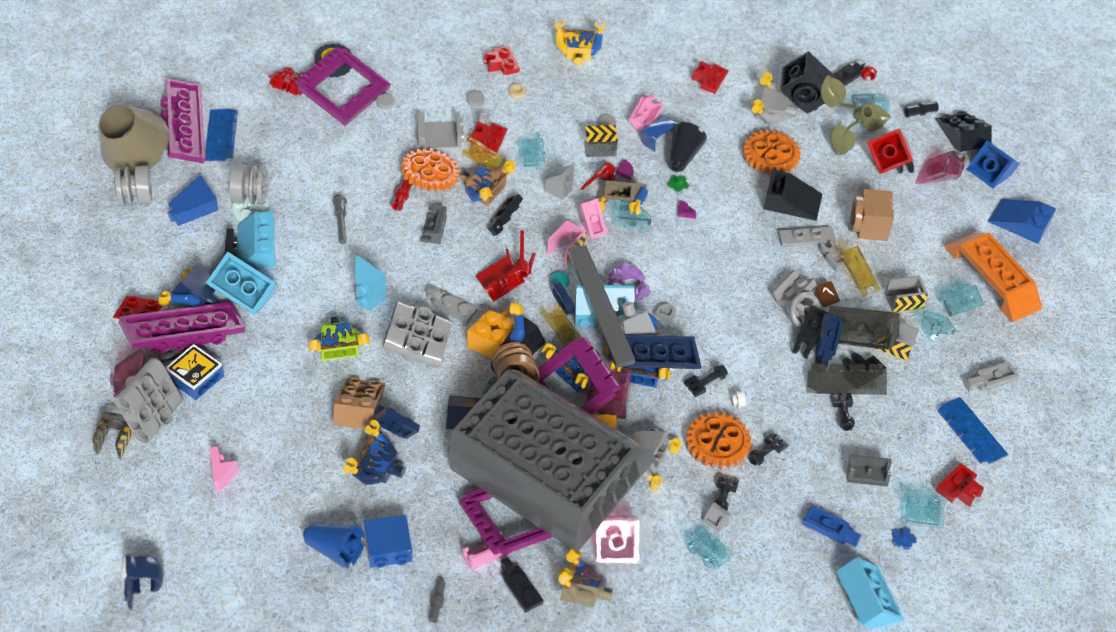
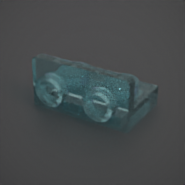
(878, 99)
(531, 152)
(961, 300)
(923, 510)
(709, 548)

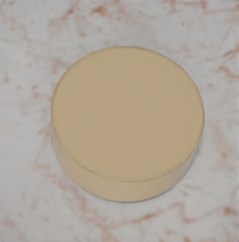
(517, 91)

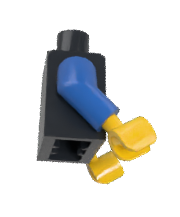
(524, 330)

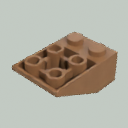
(357, 403)

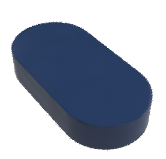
(562, 298)

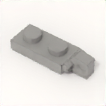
(451, 305)
(992, 377)

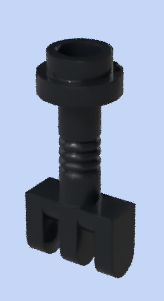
(719, 372)
(846, 422)
(756, 457)
(725, 488)

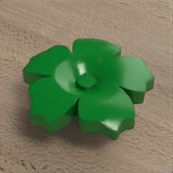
(679, 183)

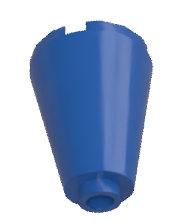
(336, 542)

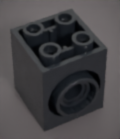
(803, 80)

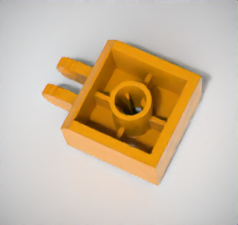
(489, 332)

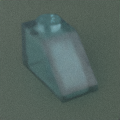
(626, 220)

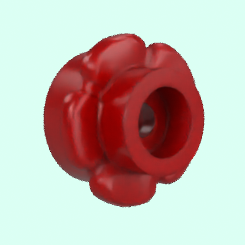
(868, 71)

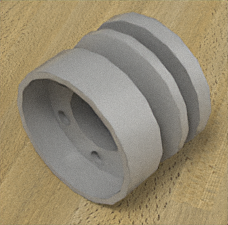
(133, 185)
(252, 185)

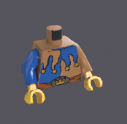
(487, 182)

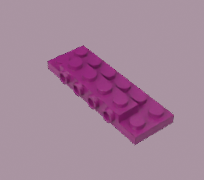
(184, 120)
(182, 327)

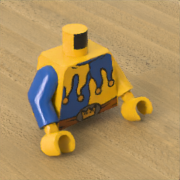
(578, 43)

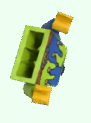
(338, 340)

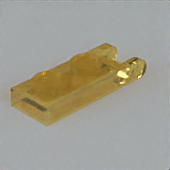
(483, 155)
(859, 270)
(561, 325)

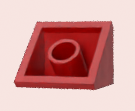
(890, 150)

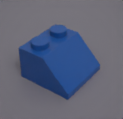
(992, 165)

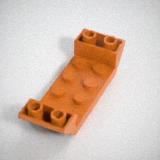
(1001, 272)

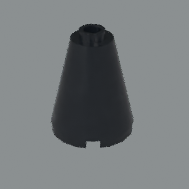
(685, 145)

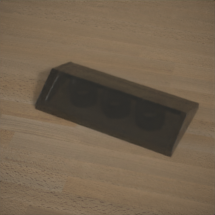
(867, 327)

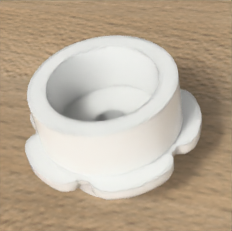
(739, 399)

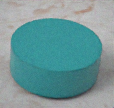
(560, 277)

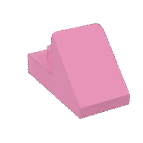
(592, 218)
(222, 471)

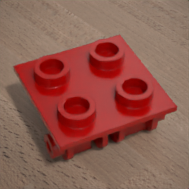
(285, 80)
(500, 278)
(134, 305)

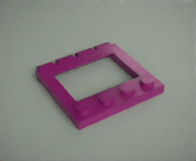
(324, 68)
(593, 367)
(489, 531)

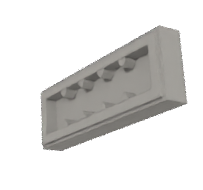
(806, 236)

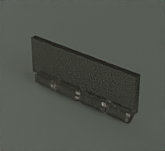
(847, 382)

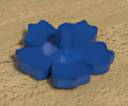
(903, 538)

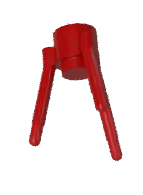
(605, 173)
(521, 264)

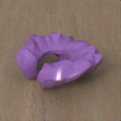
(626, 271)

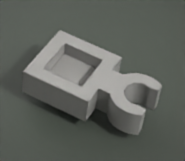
(833, 256)

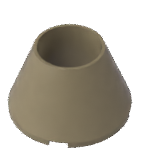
(140, 145)

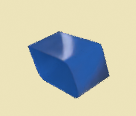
(656, 130)

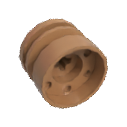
(515, 357)

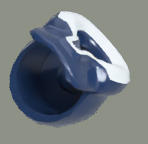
(139, 567)

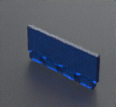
(221, 134)
(974, 431)

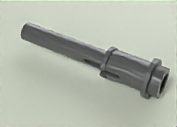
(340, 211)

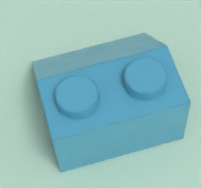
(369, 284)

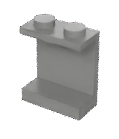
(439, 133)

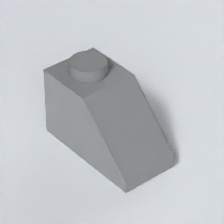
(560, 181)

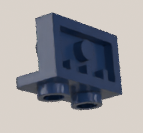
(395, 423)

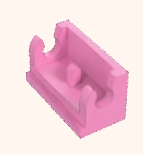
(645, 112)
(479, 555)

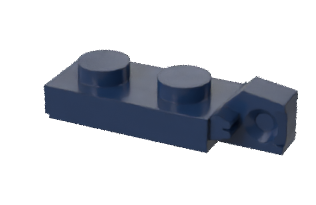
(828, 338)

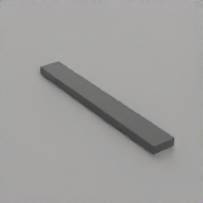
(601, 306)

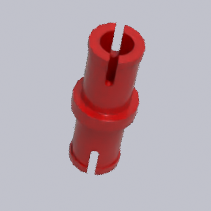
(401, 195)

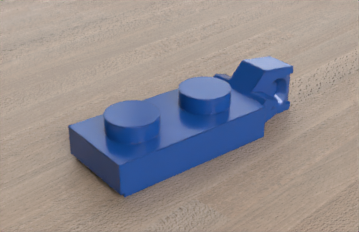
(831, 526)

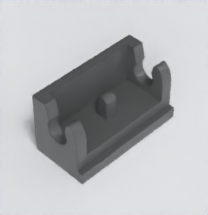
(434, 225)
(869, 470)

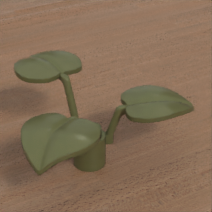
(871, 114)

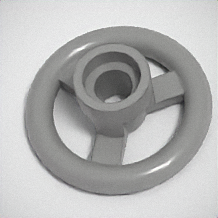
(801, 311)

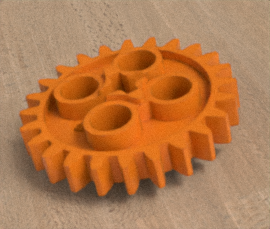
(771, 151)
(430, 170)
(734, 441)

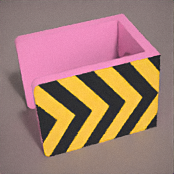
(564, 232)

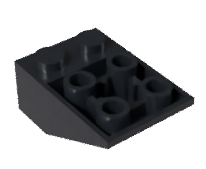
(965, 130)
(792, 196)

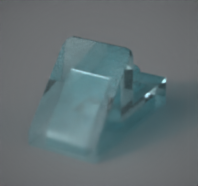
(936, 324)

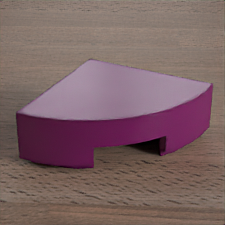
(625, 170)
(686, 211)

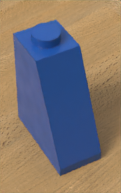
(192, 203)

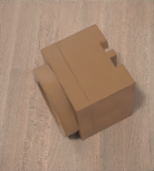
(872, 214)

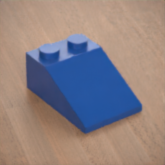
(1023, 218)

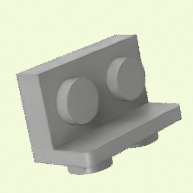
(791, 287)

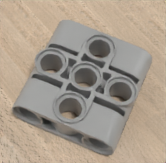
(417, 334)
(148, 400)

